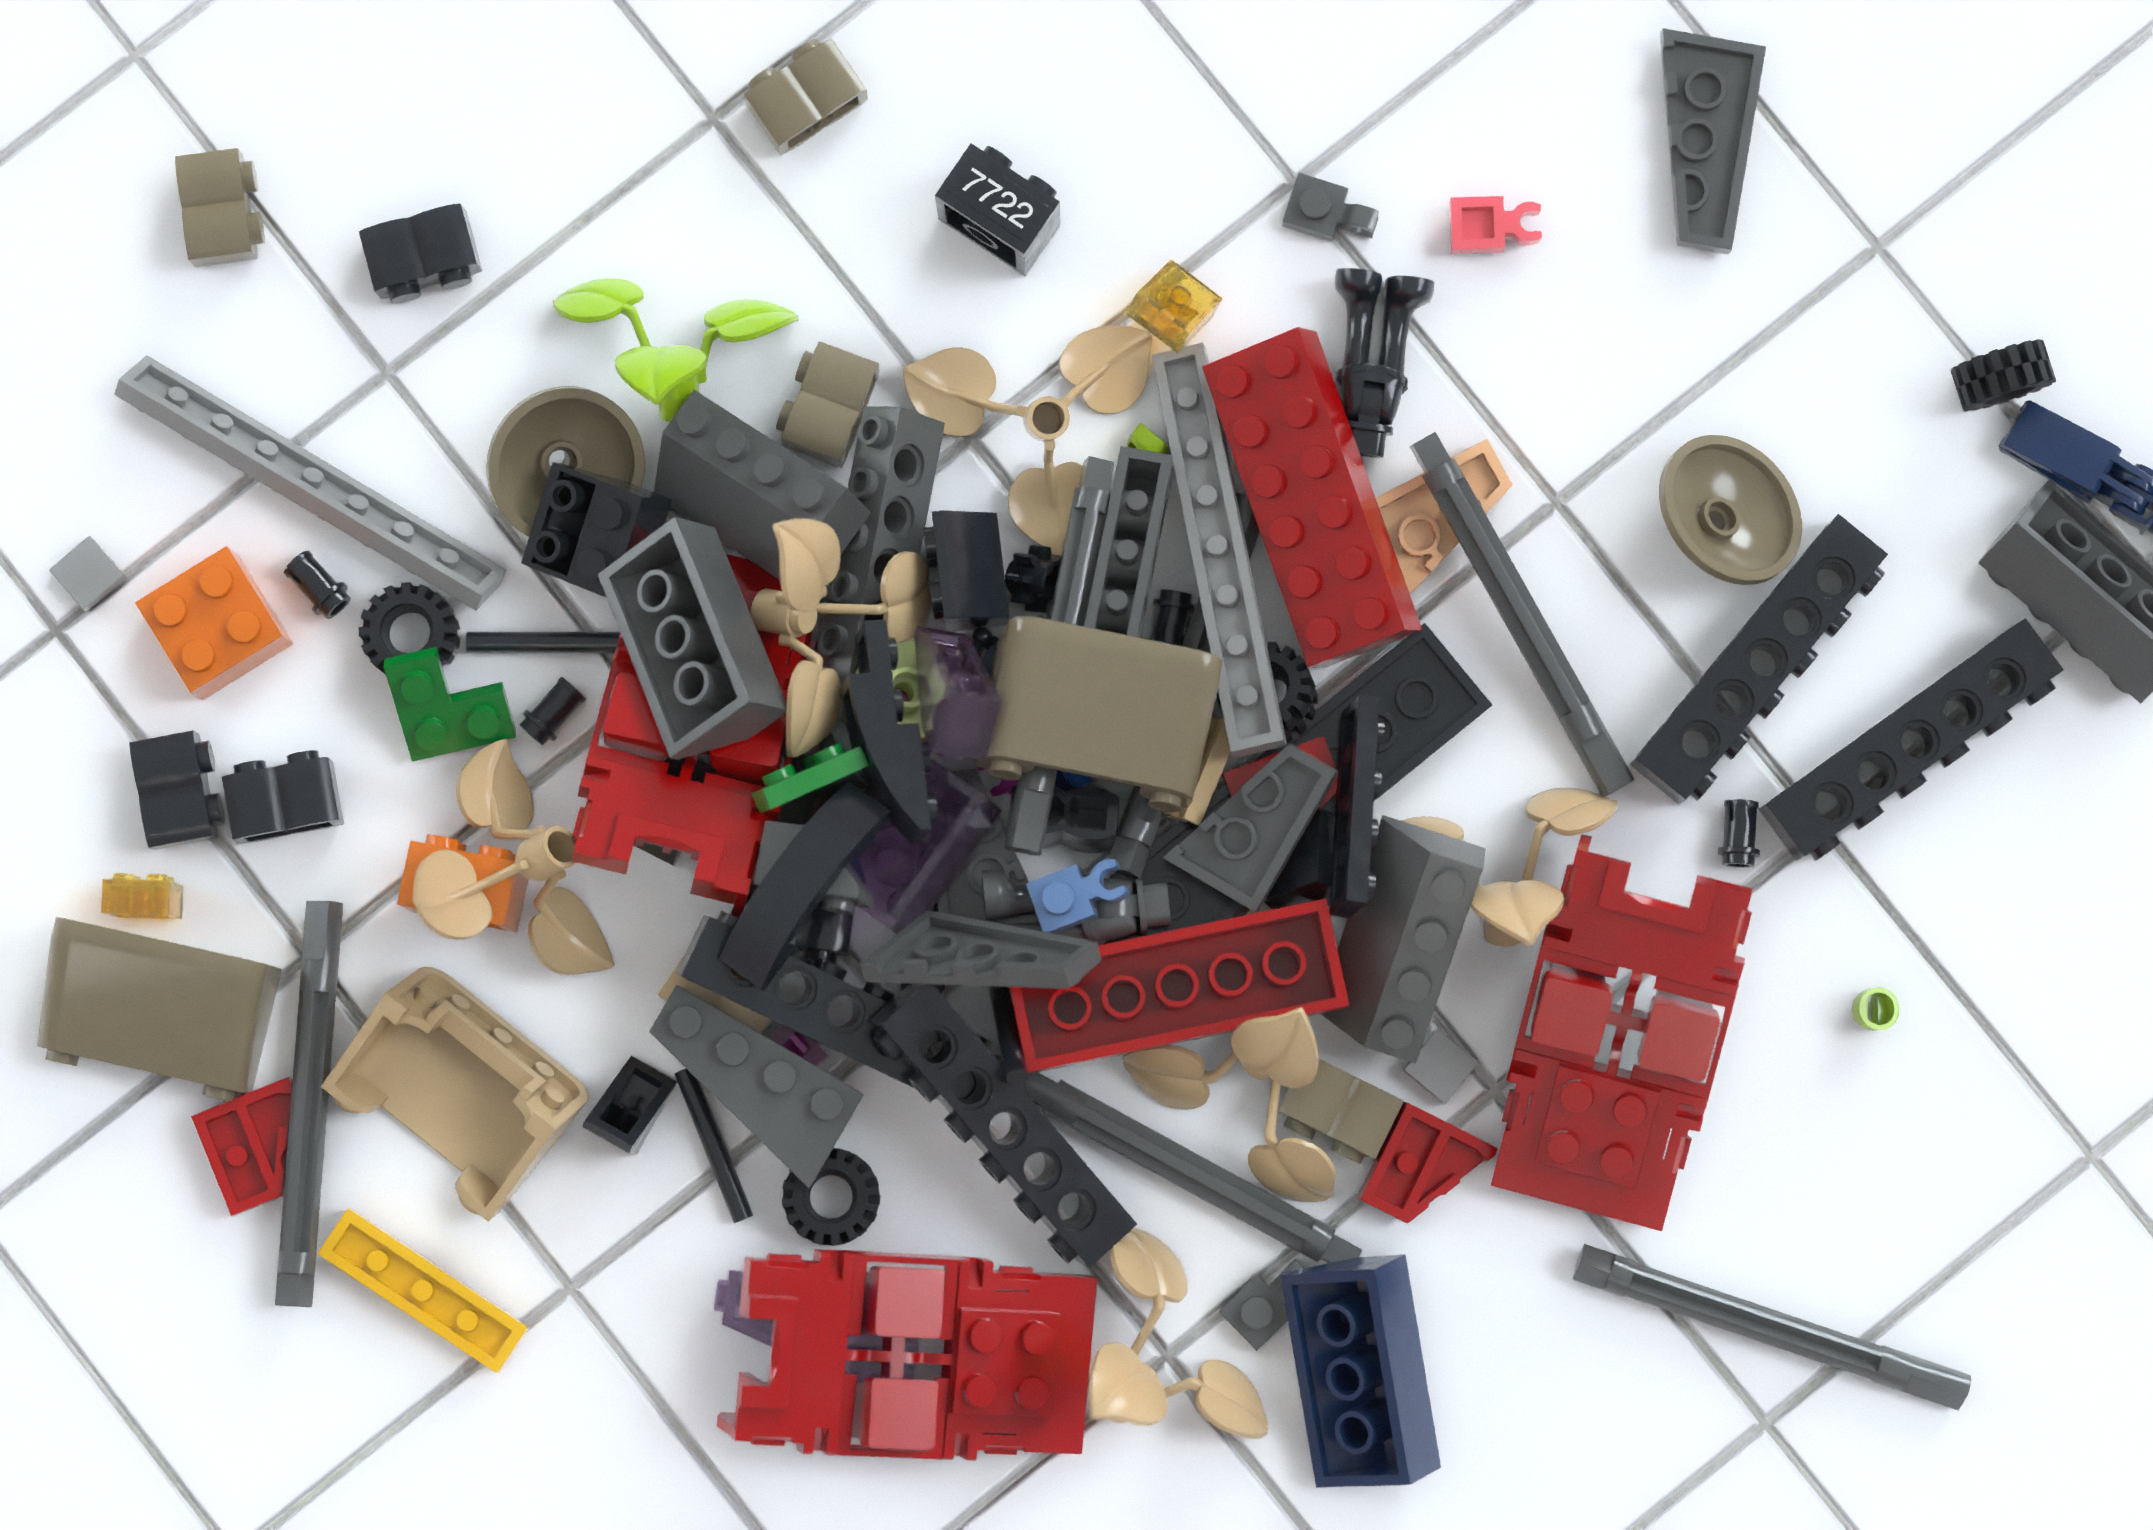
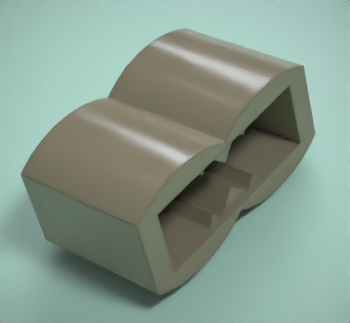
(804, 95)
(217, 207)
(828, 403)
(1342, 1109)

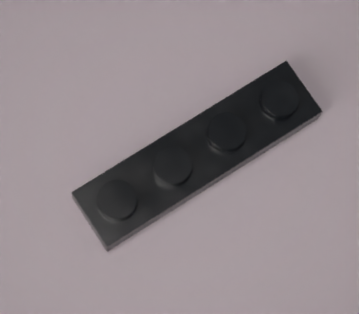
(1354, 823)

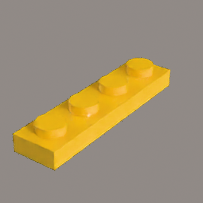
(423, 1290)

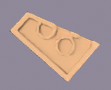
(1417, 523)

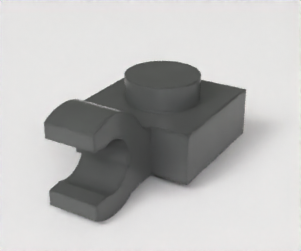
(1320, 207)
(1259, 1308)

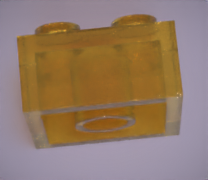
(1174, 306)
(136, 898)

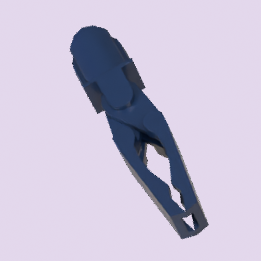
(2081, 463)

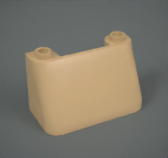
(459, 1085)

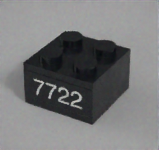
(999, 207)

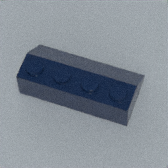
(1361, 1372)

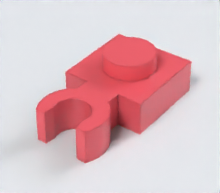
(1482, 224)

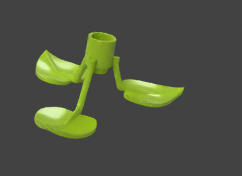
(668, 373)

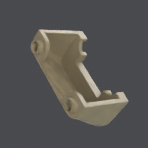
(1102, 708)
(155, 1007)

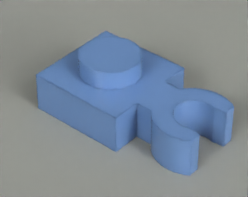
(1068, 897)

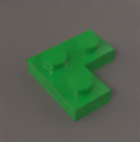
(442, 721)
(818, 771)

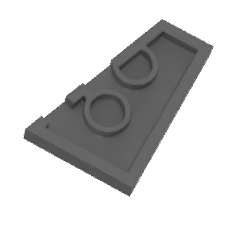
(1257, 829)

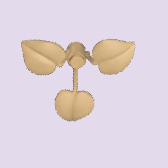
(1104, 365)
(807, 564)
(452, 900)
(1522, 909)
(1269, 1048)
(1129, 1389)

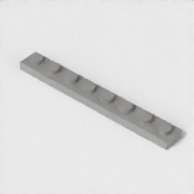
(310, 482)
(1219, 552)

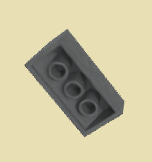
(746, 483)
(2080, 585)
(692, 639)
(1405, 937)

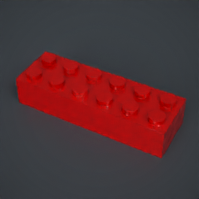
(1311, 498)
(1185, 987)

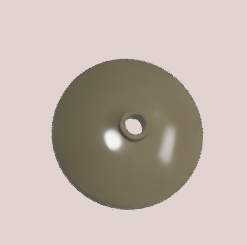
(567, 418)
(1730, 509)

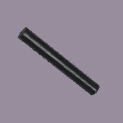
(542, 642)
(1008, 1035)
(714, 1146)

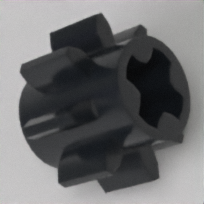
(1033, 578)

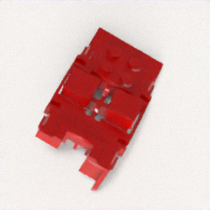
(639, 803)
(1596, 1128)
(1008, 1357)

